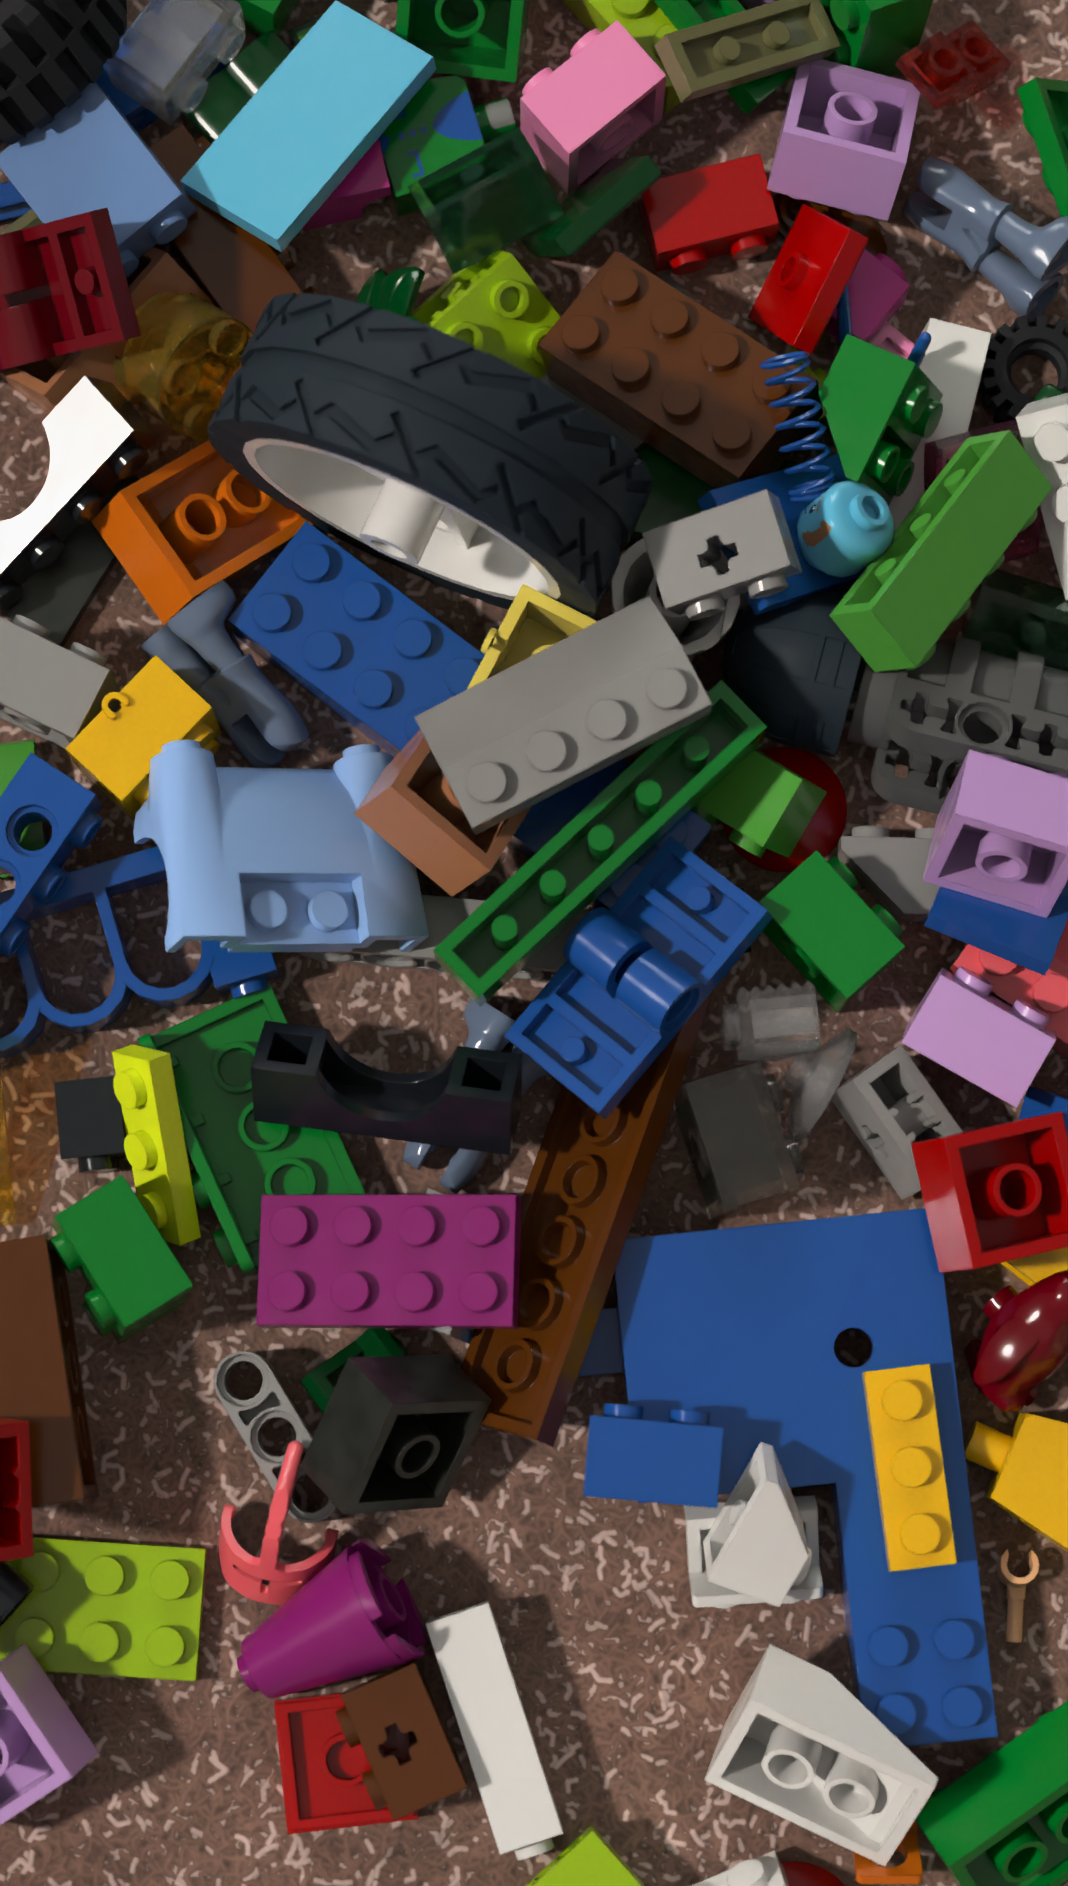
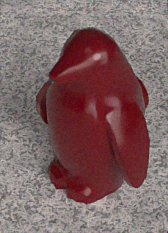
(1021, 1342)

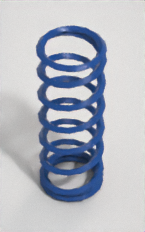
(812, 489)

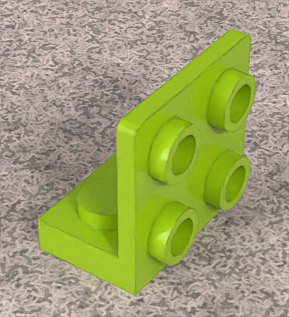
(494, 310)

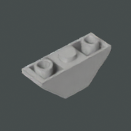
(891, 868)

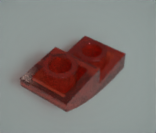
(954, 65)

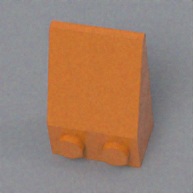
(192, 529)

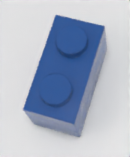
(653, 1459)

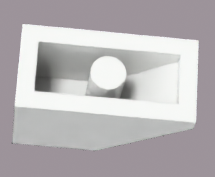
(759, 1534)

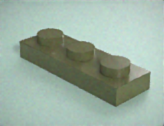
(746, 46)

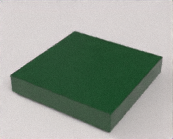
(594, 206)

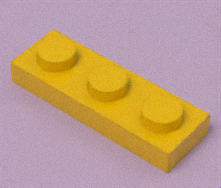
(909, 1467)

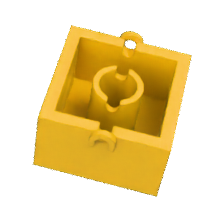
(118, 745)

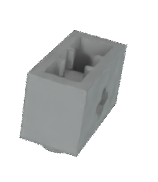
(686, 548)
(890, 1109)

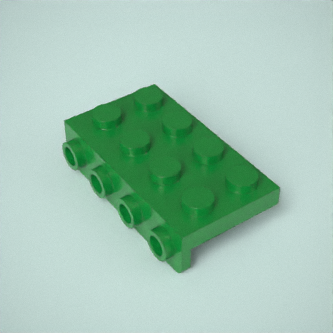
(232, 1152)

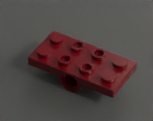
(62, 289)

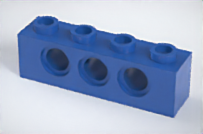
(47, 796)

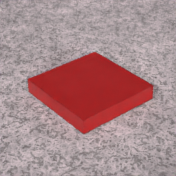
(321, 1770)

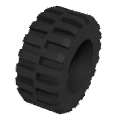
(51, 56)

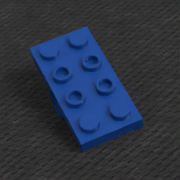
(637, 975)

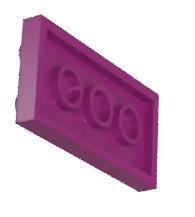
(389, 1261)

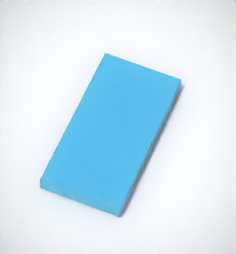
(308, 125)

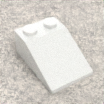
(819, 1759)

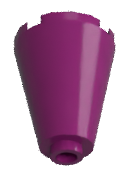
(335, 1627)

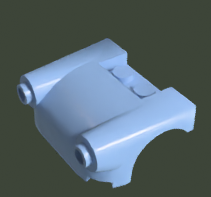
(276, 855)

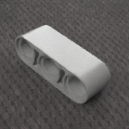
(253, 1414)

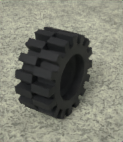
(1010, 345)

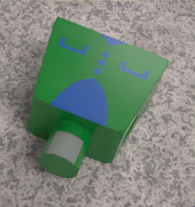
(435, 131)

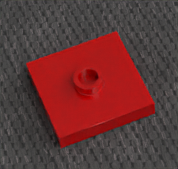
(808, 278)

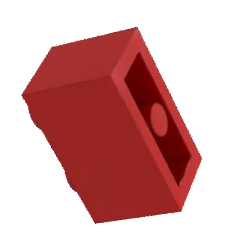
(709, 215)

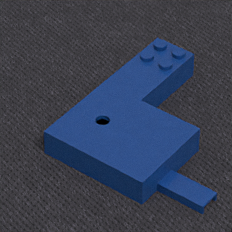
(749, 1334)

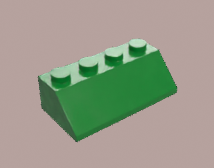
(1008, 1812)

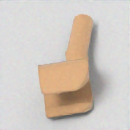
(1016, 1593)

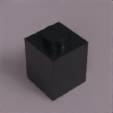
(90, 1124)

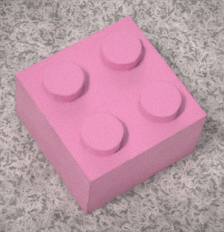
(591, 105)

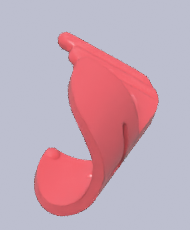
(247, 1572)

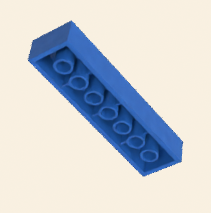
(388, 660)

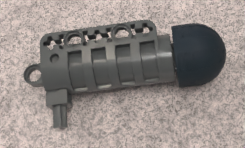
(806, 675)

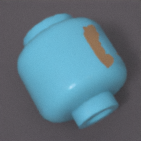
(845, 529)

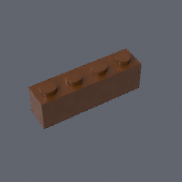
(224, 259)

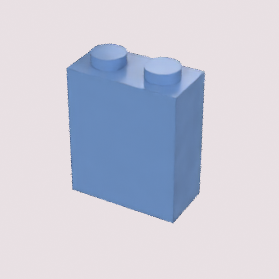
(96, 162)

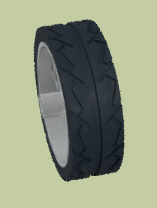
(429, 453)

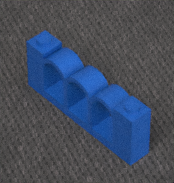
(229, 971)

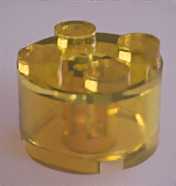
(181, 360)

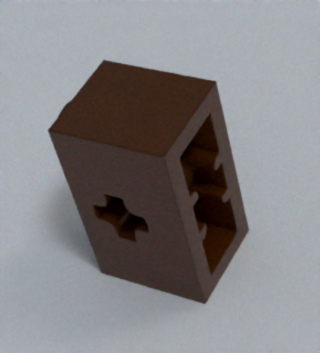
(433, 1765)

